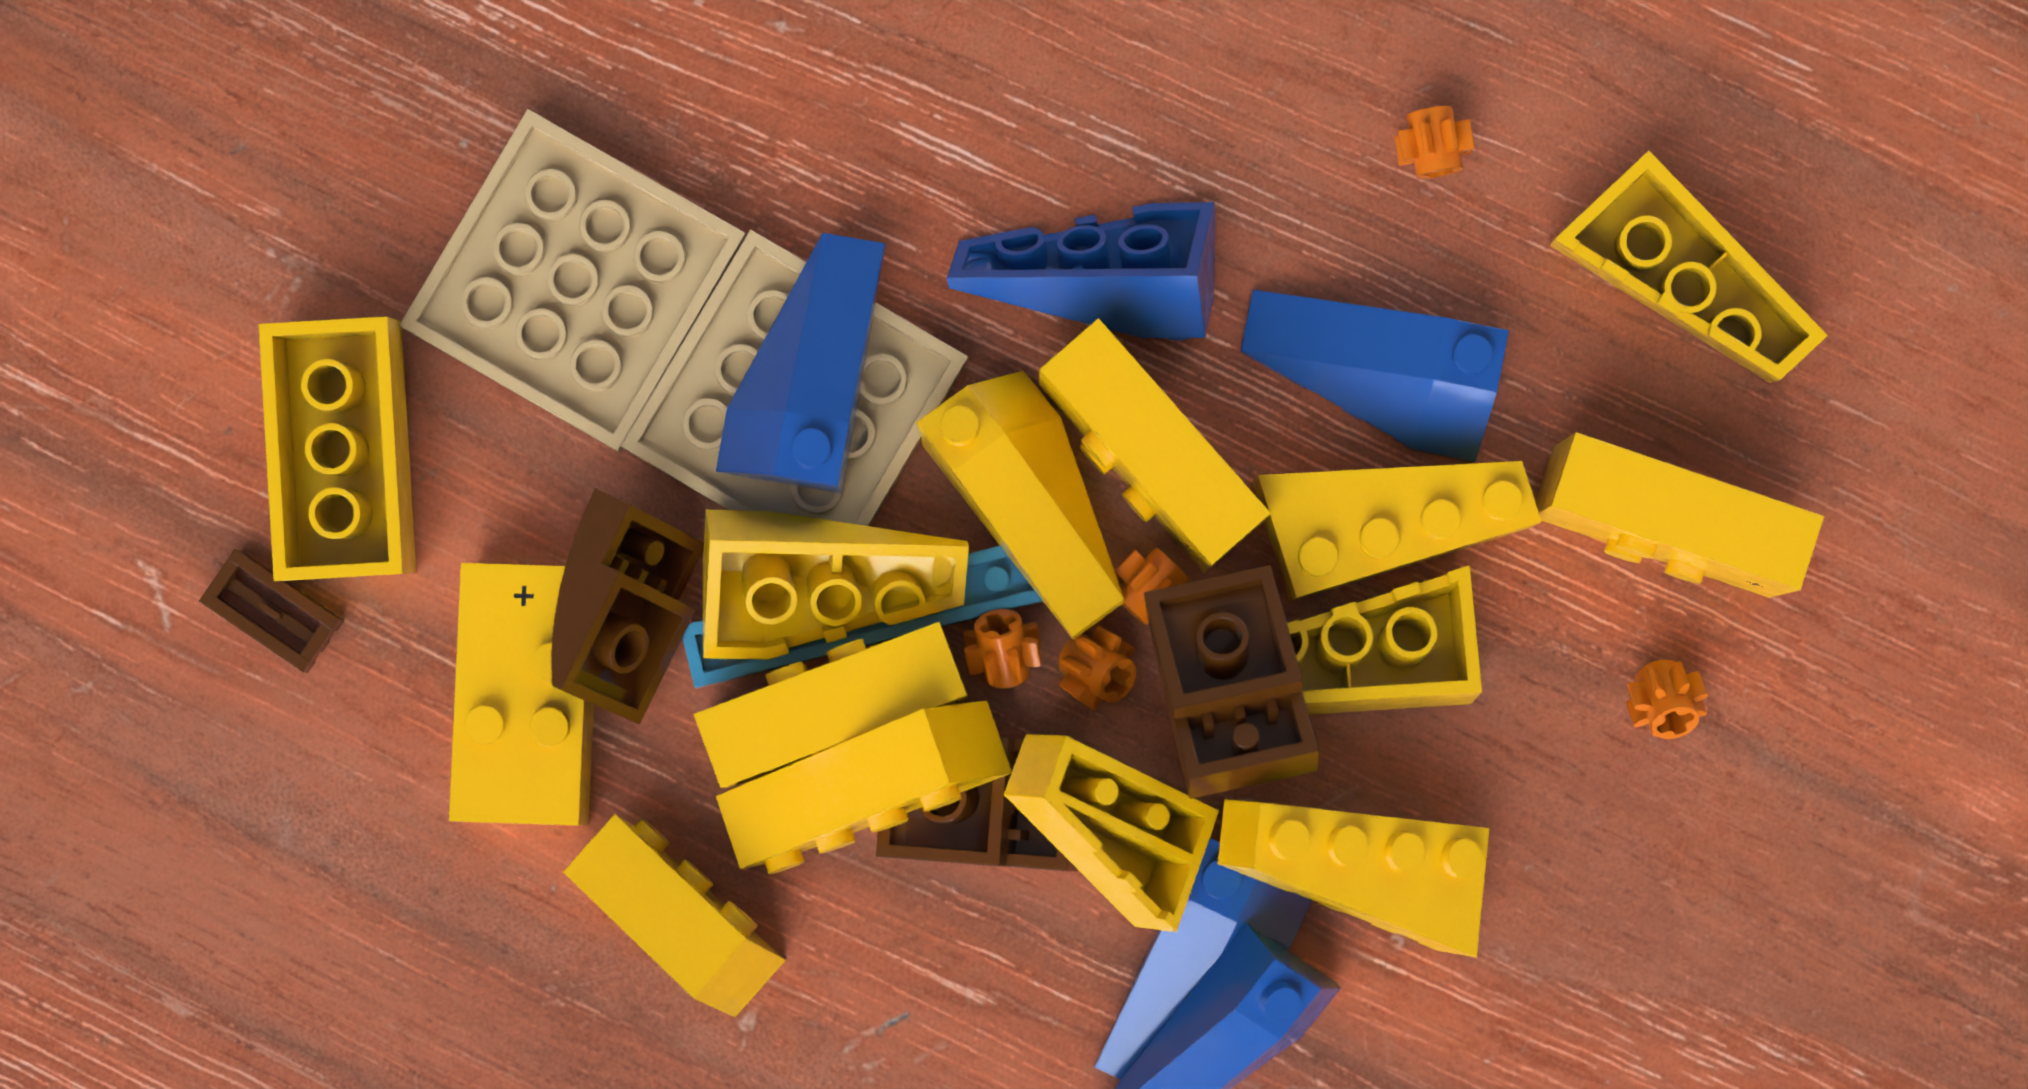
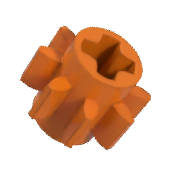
(1434, 142)
(1146, 575)
(1002, 648)
(1097, 667)
(1667, 699)

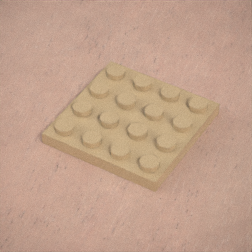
(572, 280)
(684, 418)

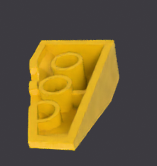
(1022, 481)
(806, 579)

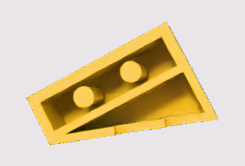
(1114, 825)
(674, 916)

